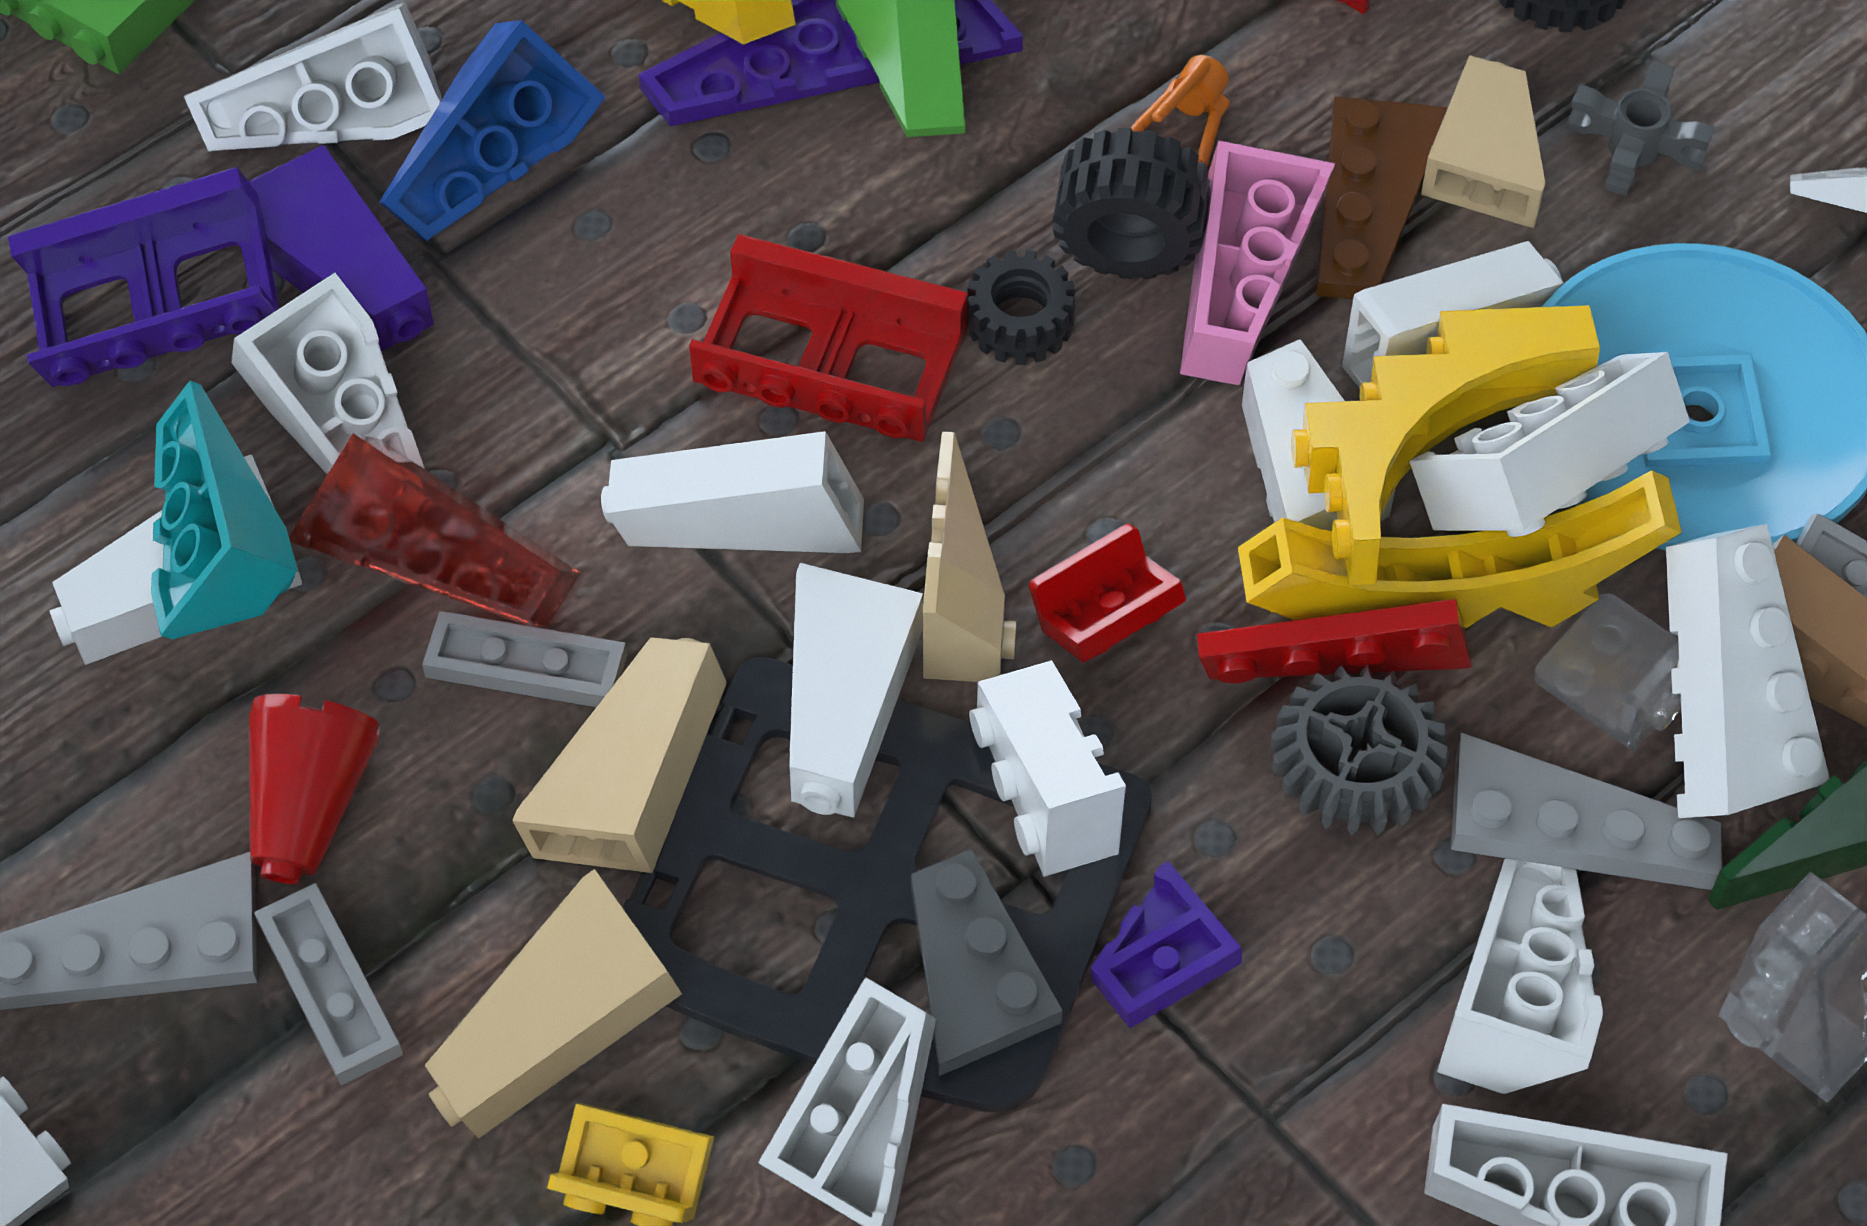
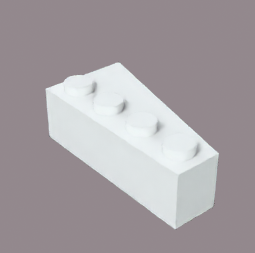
(1739, 677)

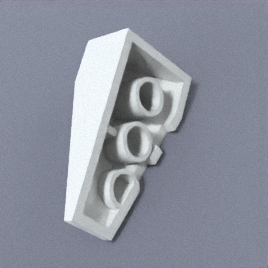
(337, 88)
(324, 374)

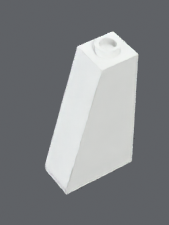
(1406, 311)
(739, 497)
(109, 595)
(847, 675)

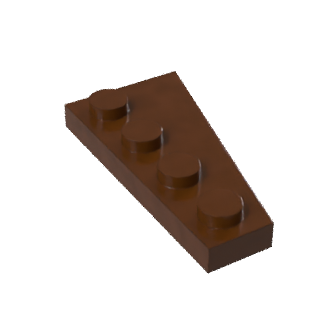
(1373, 188)

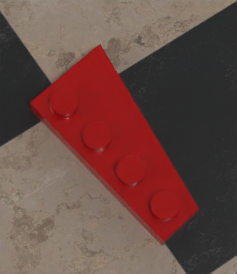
(1385, 639)

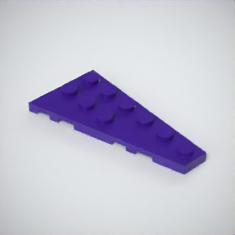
(797, 62)

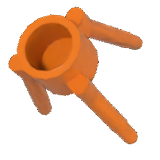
(1193, 93)

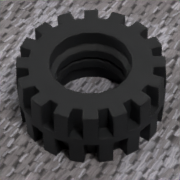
(1026, 279)

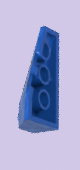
(494, 123)

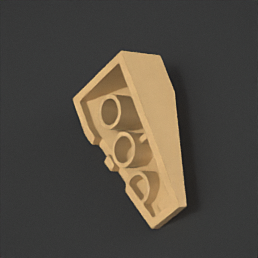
(963, 591)

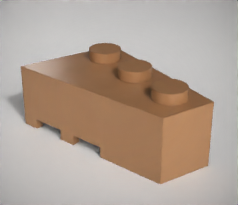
(1828, 630)

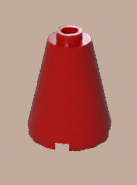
(302, 780)

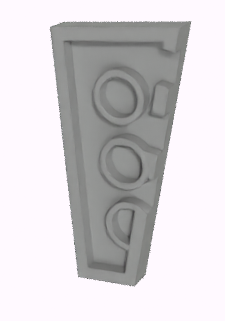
(146, 941)

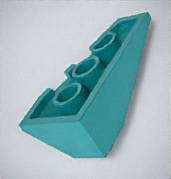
(217, 526)

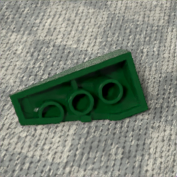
(1824, 842)

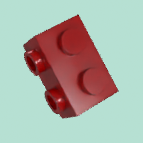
(1103, 594)

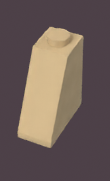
(1488, 146)

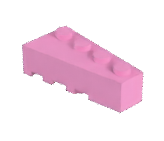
(1251, 237)

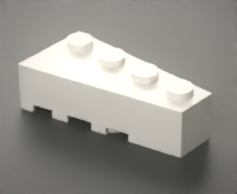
(1553, 448)
(1568, 1175)

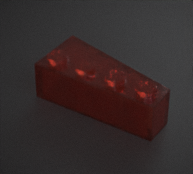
(416, 528)

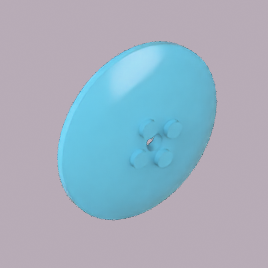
(1761, 355)

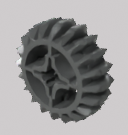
(1381, 780)

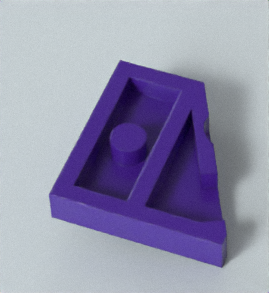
(1163, 950)

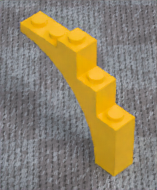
(1415, 401)
(1533, 575)

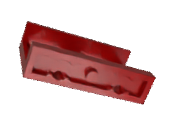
(844, 310)

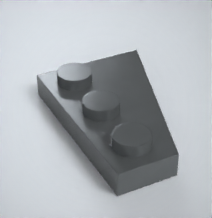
(975, 965)

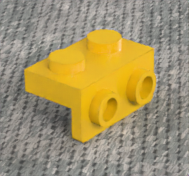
(632, 1166)

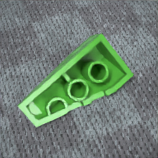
(914, 58)

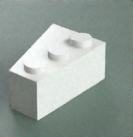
(1048, 768)

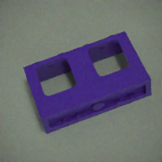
(145, 244)

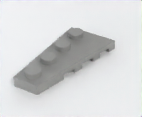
(1564, 819)

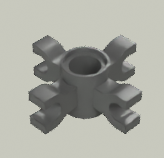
(1639, 127)

